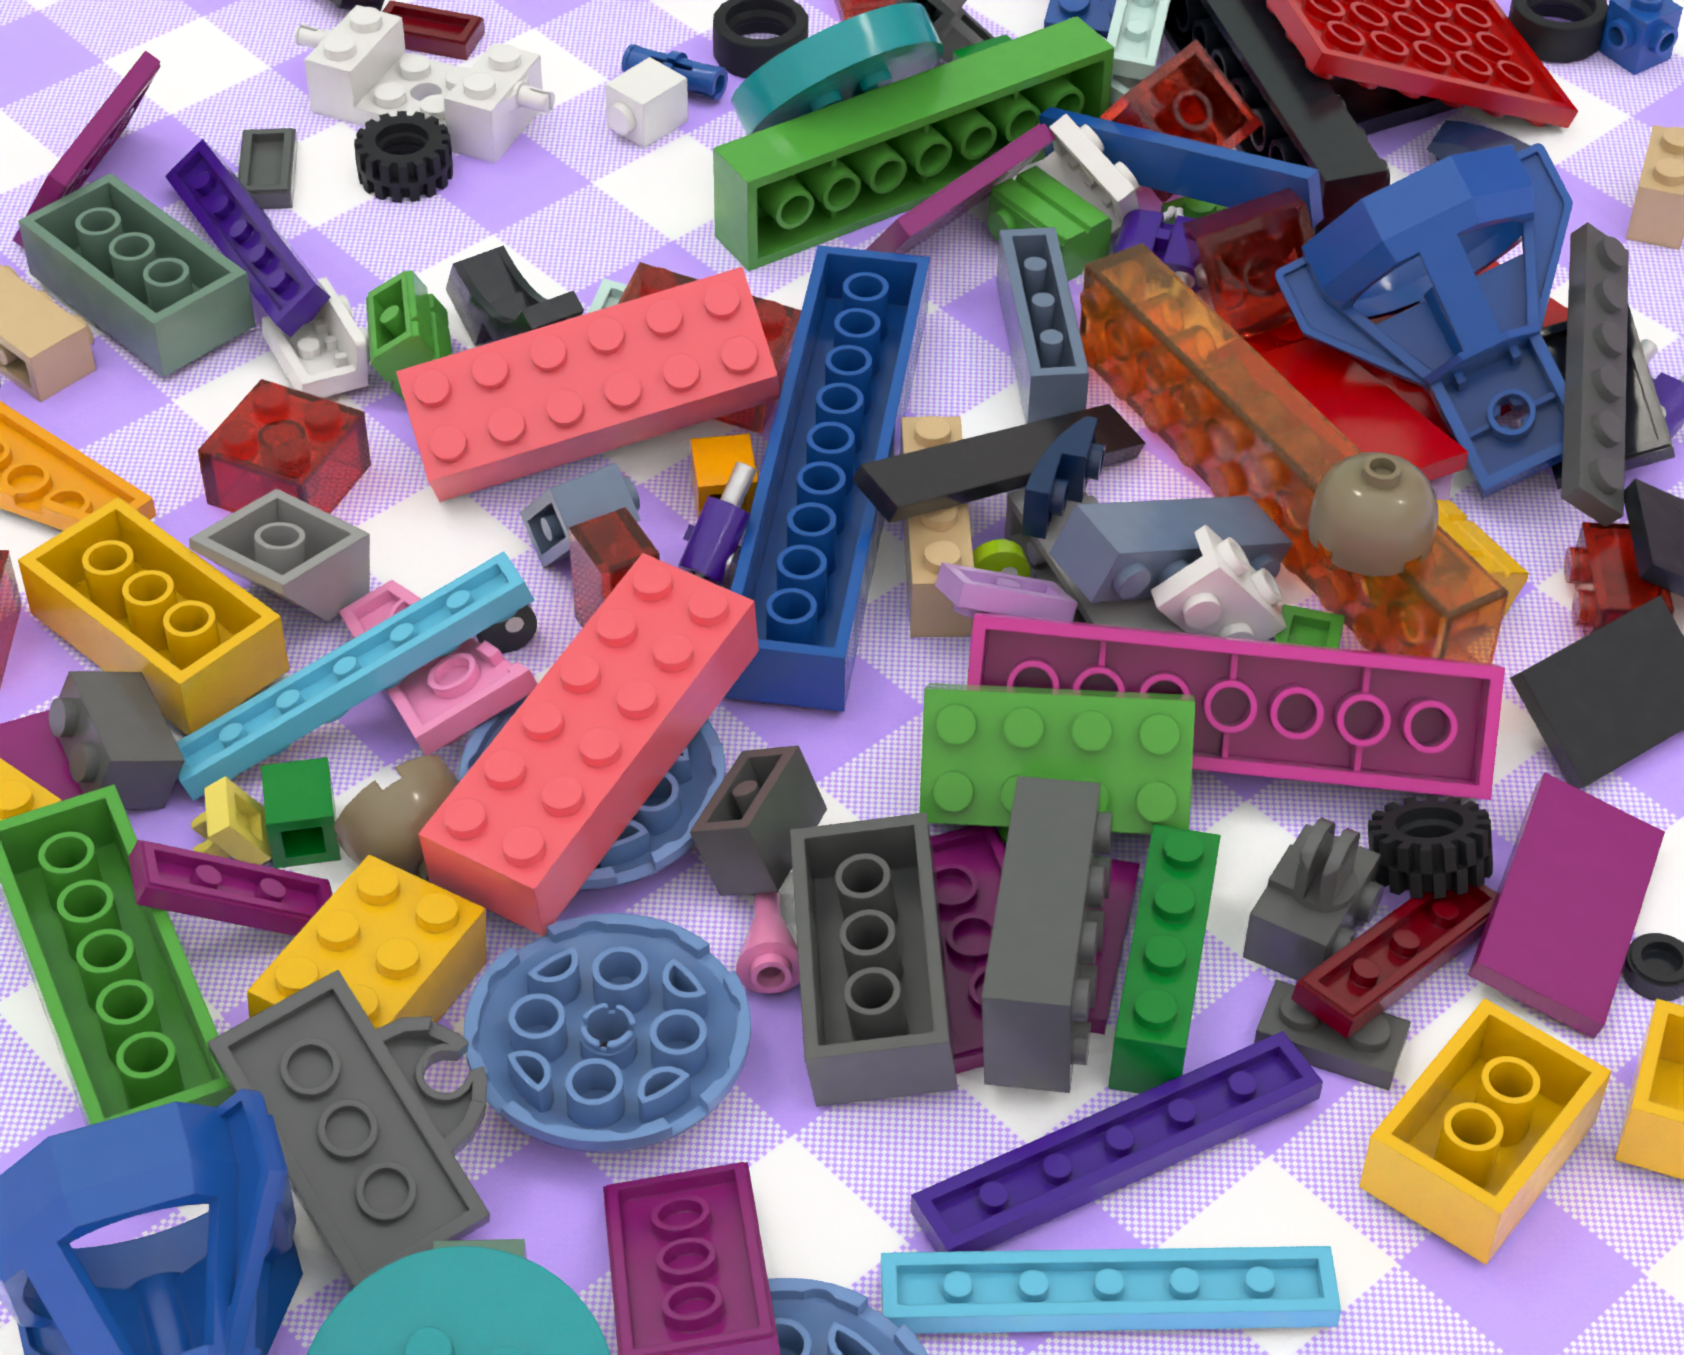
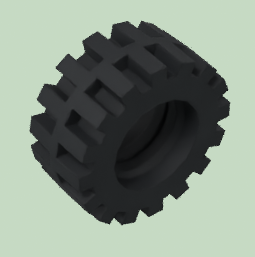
(403, 156)

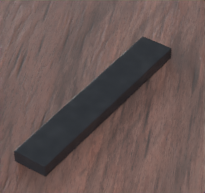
(981, 464)

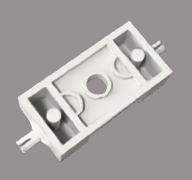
(366, 72)

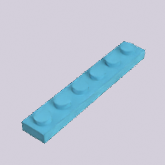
(352, 673)
(1110, 1289)

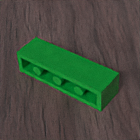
(1164, 959)

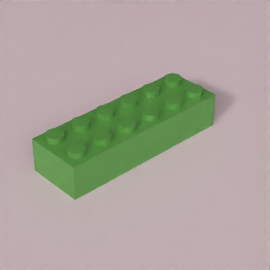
(102, 964)

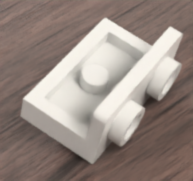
(1089, 173)
(325, 354)
(1222, 593)

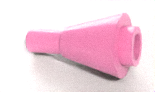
(769, 951)

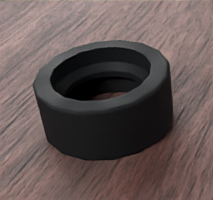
(743, 17)
(1560, 40)

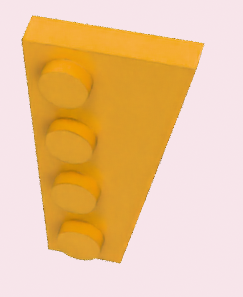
(52, 479)

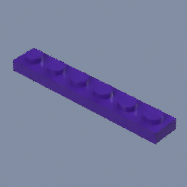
(248, 238)
(1115, 1147)

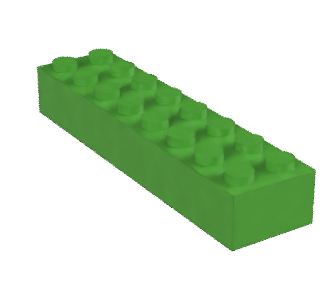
(898, 142)

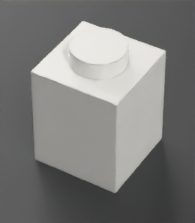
(646, 102)

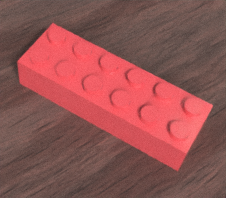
(589, 384)
(590, 744)

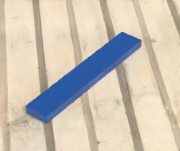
(1196, 167)

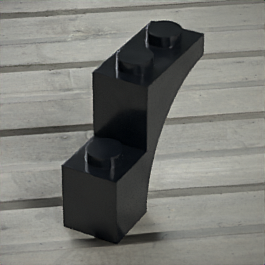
(499, 301)

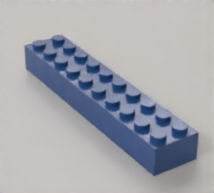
(810, 526)

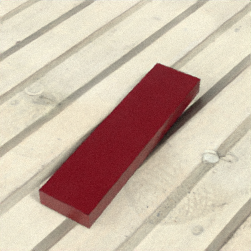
(1393, 958)

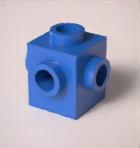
(1640, 33)

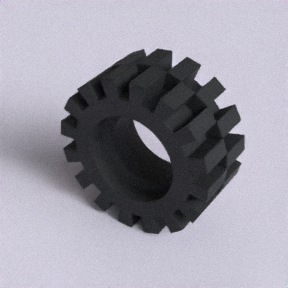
(1431, 846)

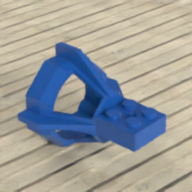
(1459, 333)
(180, 1291)

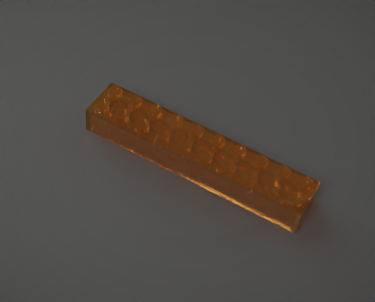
(1264, 440)

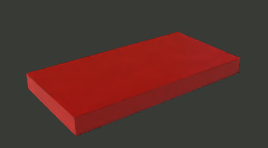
(1366, 408)

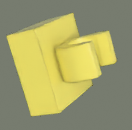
(232, 824)

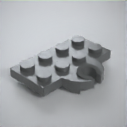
(360, 1124)

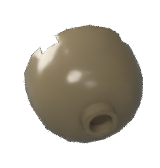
(1374, 514)
(389, 819)

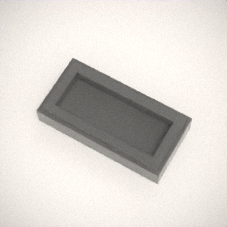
(269, 166)

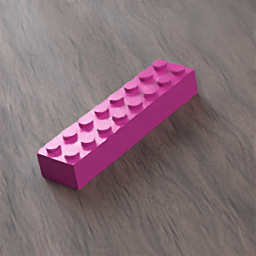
(1275, 703)

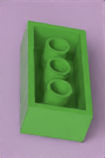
(989, 735)

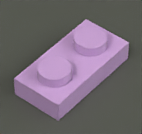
(1004, 594)

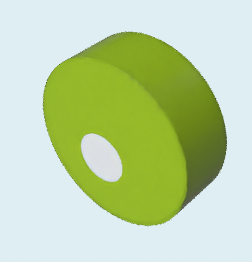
(1002, 557)

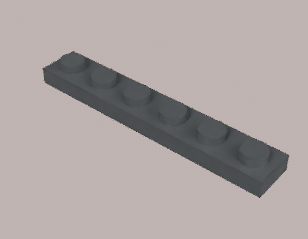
(1596, 375)

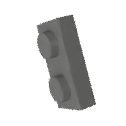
(1366, 1056)

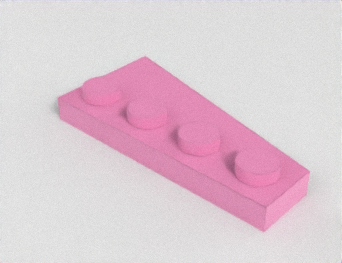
(450, 691)

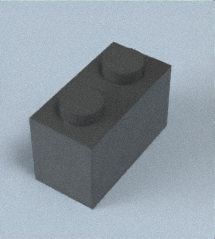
(116, 737)
(750, 818)

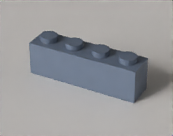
(1041, 324)
(1134, 546)

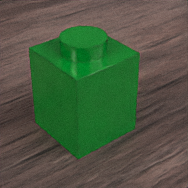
(300, 812)

